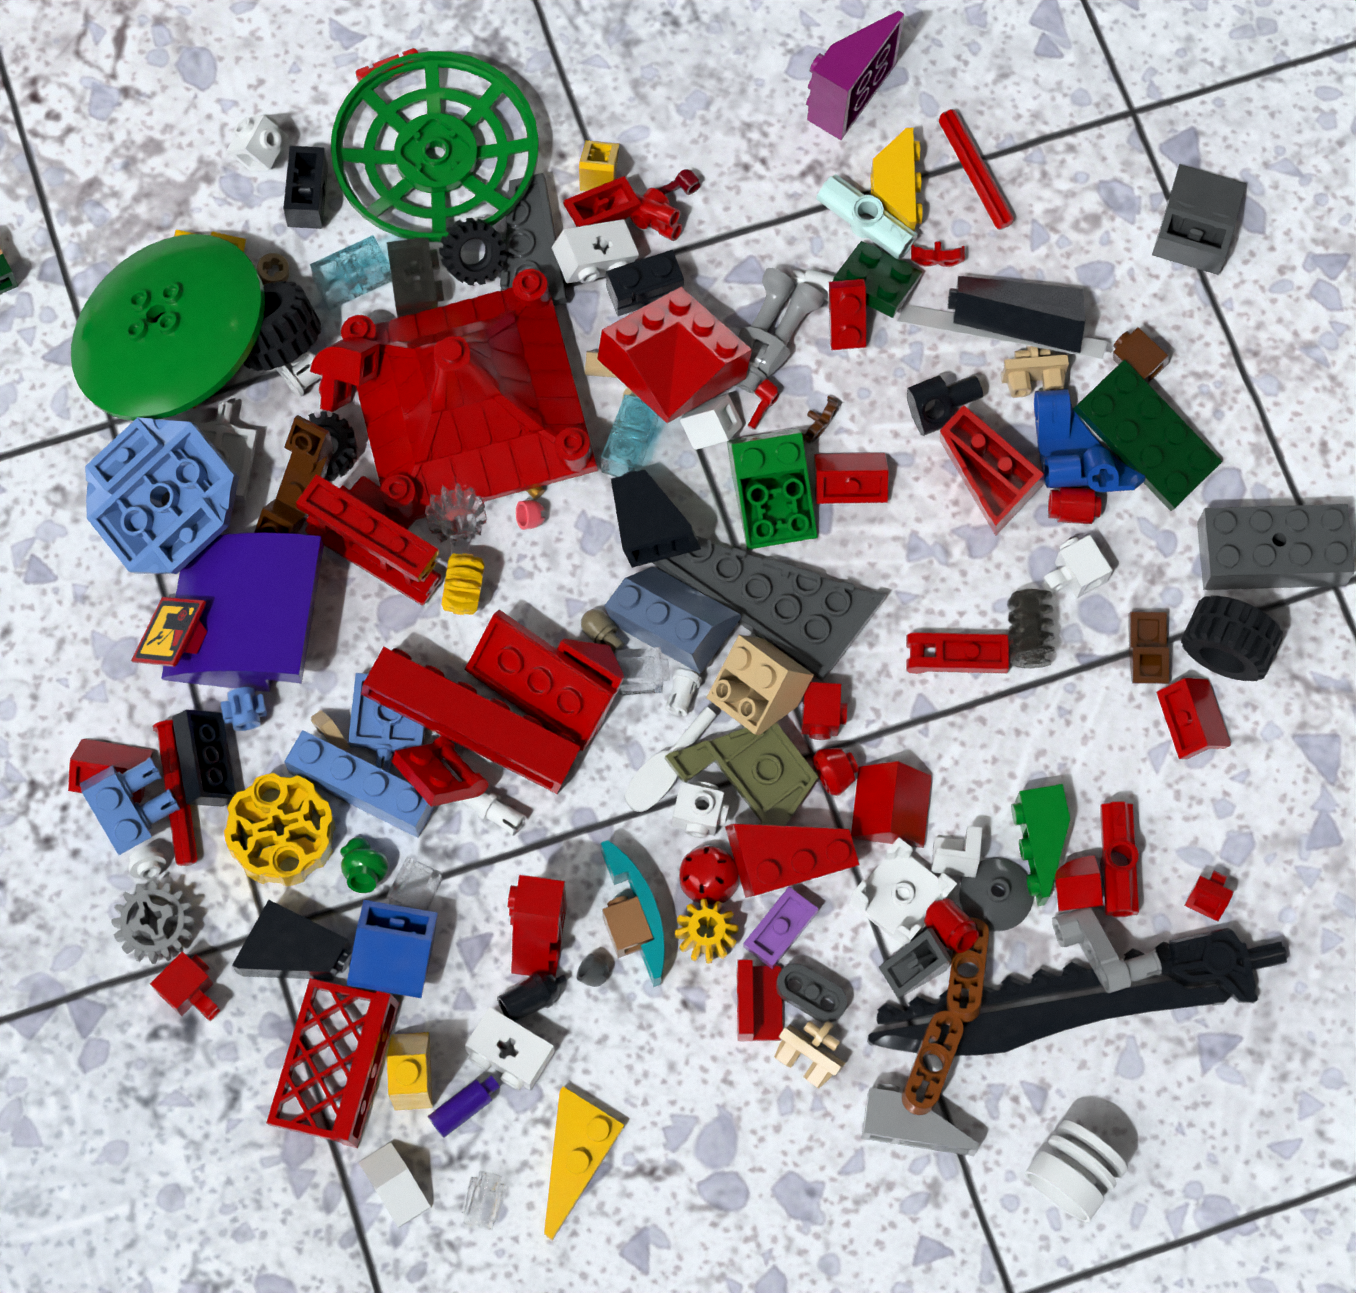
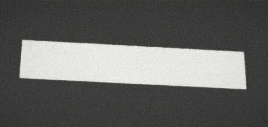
(944, 321)

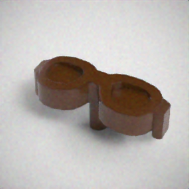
(821, 422)

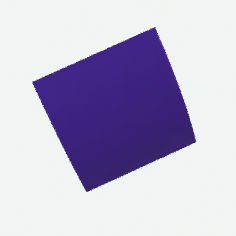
(255, 609)

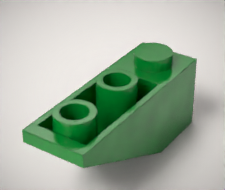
(1044, 827)

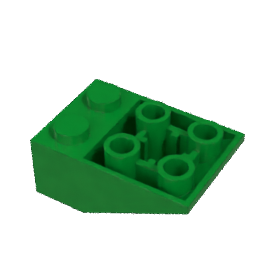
(772, 488)

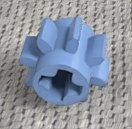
(243, 709)

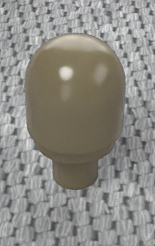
(601, 629)

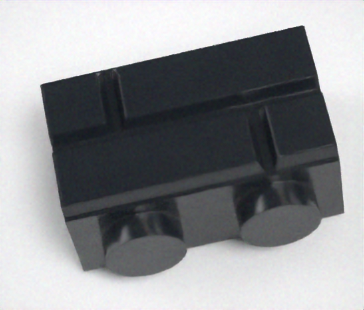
(643, 281)

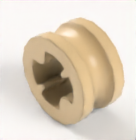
(266, 263)

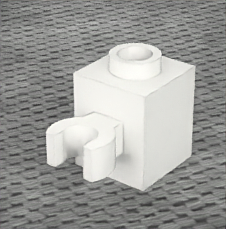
(1079, 566)

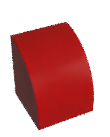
(1079, 884)

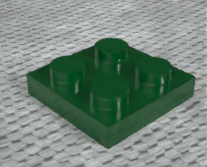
(885, 277)

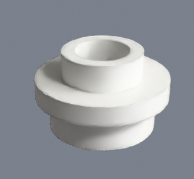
(146, 863)

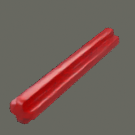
(976, 169)

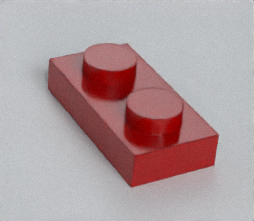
(847, 314)

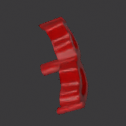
(933, 257)

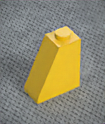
(409, 1071)

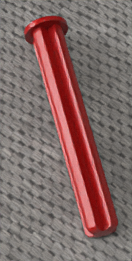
(180, 820)

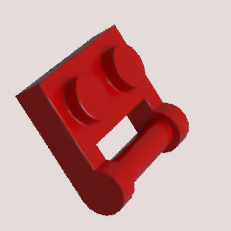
(432, 779)

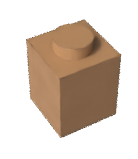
(626, 925)

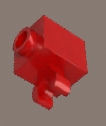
(184, 985)

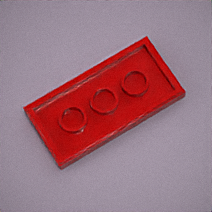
(540, 679)

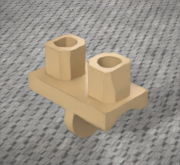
(1034, 365)
(824, 1062)

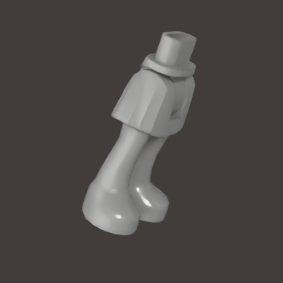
(767, 349)

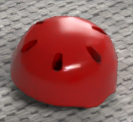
(704, 870)

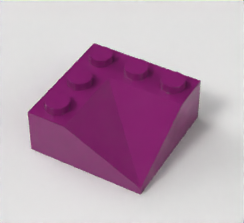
(852, 74)

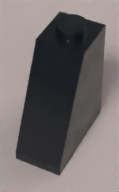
(649, 521)
(291, 947)

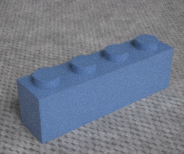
(358, 783)

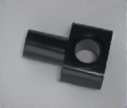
(946, 399)

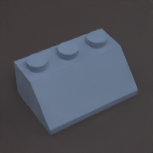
(671, 617)

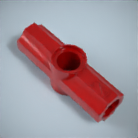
(1119, 881)

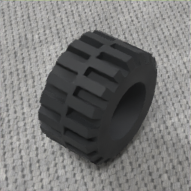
(286, 329)
(1232, 638)

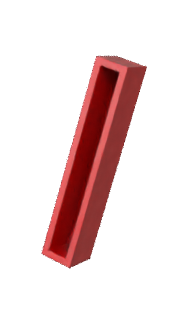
(470, 719)

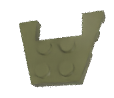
(761, 768)

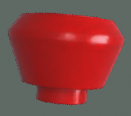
(835, 769)

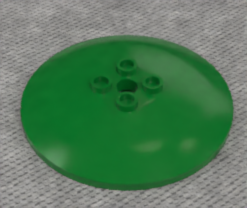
(168, 366)

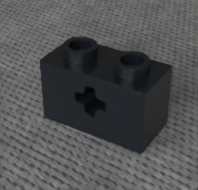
(305, 187)

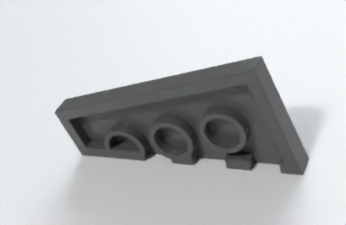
(531, 238)

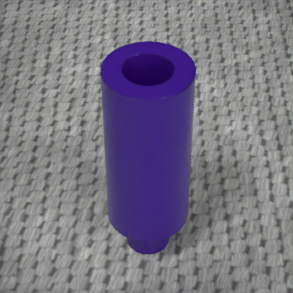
(463, 1105)

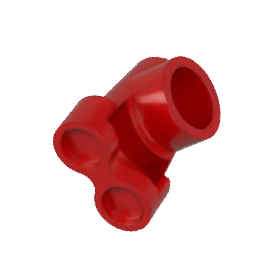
(657, 214)

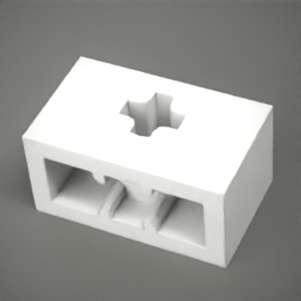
(593, 249)
(500, 1031)

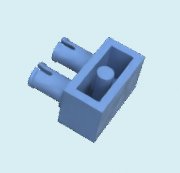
(112, 803)

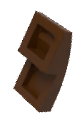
(1148, 647)

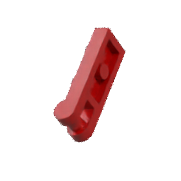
(958, 653)

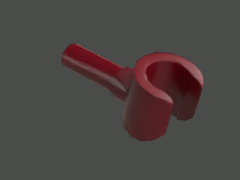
(686, 180)

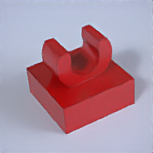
(1210, 896)

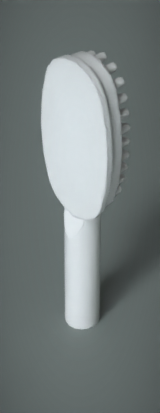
(656, 775)

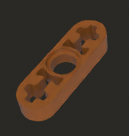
(975, 983)
(944, 1052)

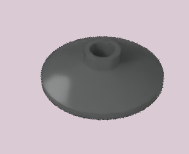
(996, 912)

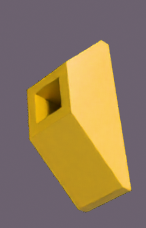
(895, 179)

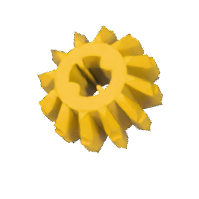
(462, 584)
(721, 932)

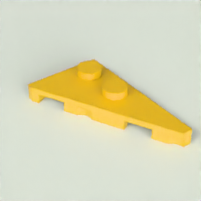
(579, 1148)

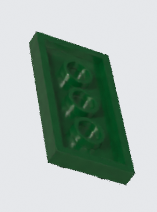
(1147, 435)

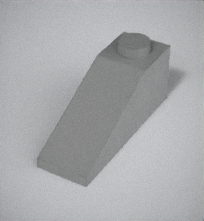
(892, 1123)

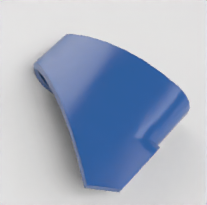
(1071, 453)

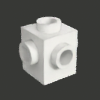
(257, 142)
(699, 809)

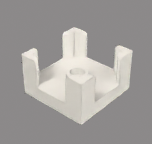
(900, 893)

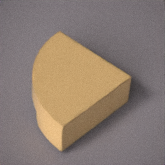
(325, 724)

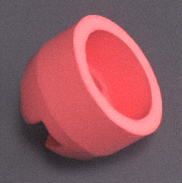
(529, 514)

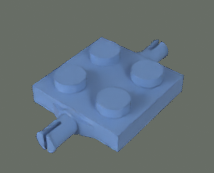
(380, 727)

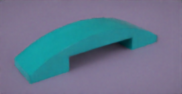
(621, 870)

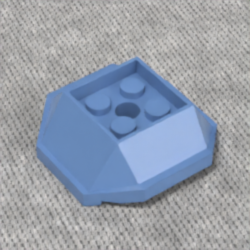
(128, 488)

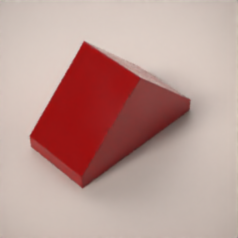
(603, 203)

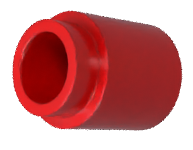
(1074, 505)
(951, 925)

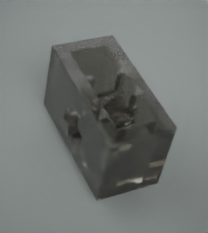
(412, 259)

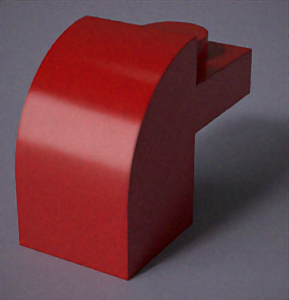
(343, 365)

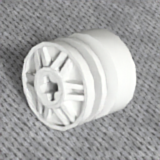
(1081, 1163)

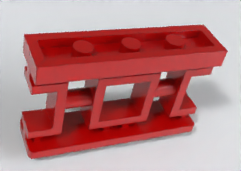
(370, 540)

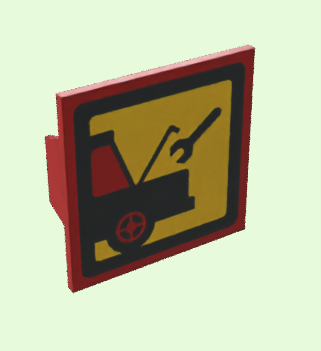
(171, 632)

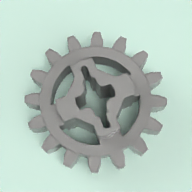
(139, 926)

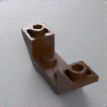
(310, 456)

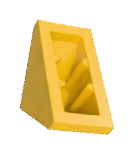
(597, 164)

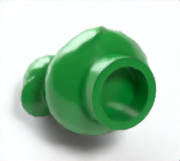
(362, 865)

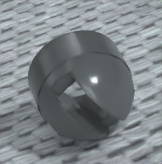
(592, 971)

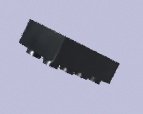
(204, 758)

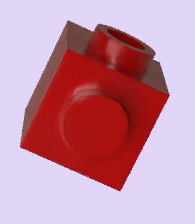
(823, 710)

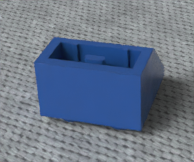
(392, 948)

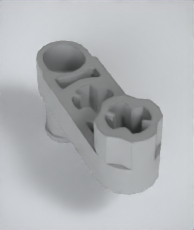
(1113, 972)

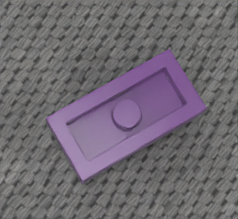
(780, 927)

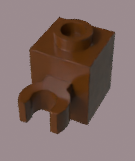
(1140, 353)

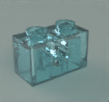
(351, 272)
(629, 437)

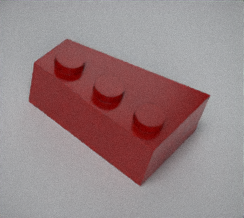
(990, 468)
(538, 921)

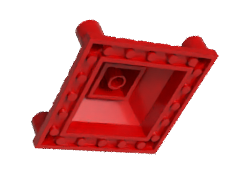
(472, 399)

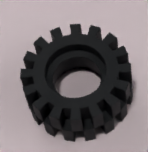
(487, 265)
(346, 442)

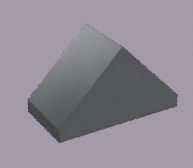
(916, 963)

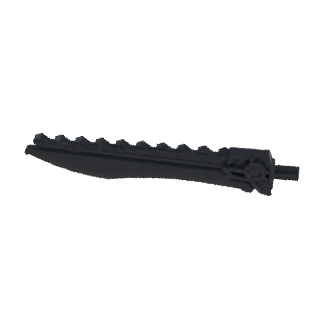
(1192, 961)

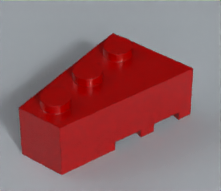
(787, 855)

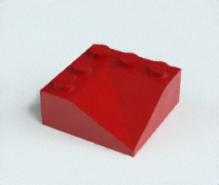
(674, 354)

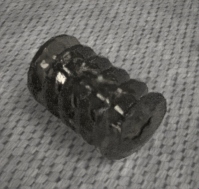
(1028, 628)

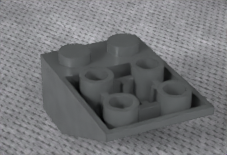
(1199, 219)

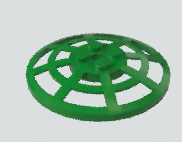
(431, 131)

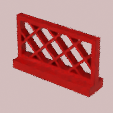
(363, 1072)

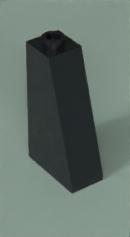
(1021, 310)

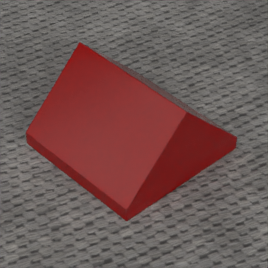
(891, 804)

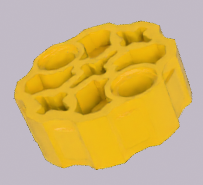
(296, 823)

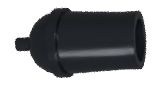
(530, 995)

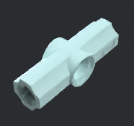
(883, 229)

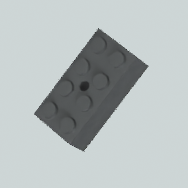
(1275, 547)

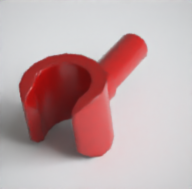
(769, 395)

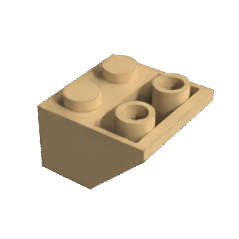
(758, 684)

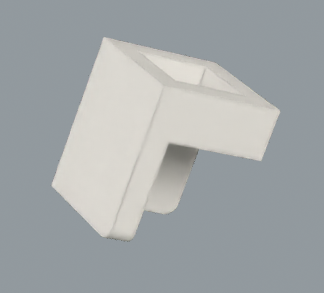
(711, 422)
(958, 856)

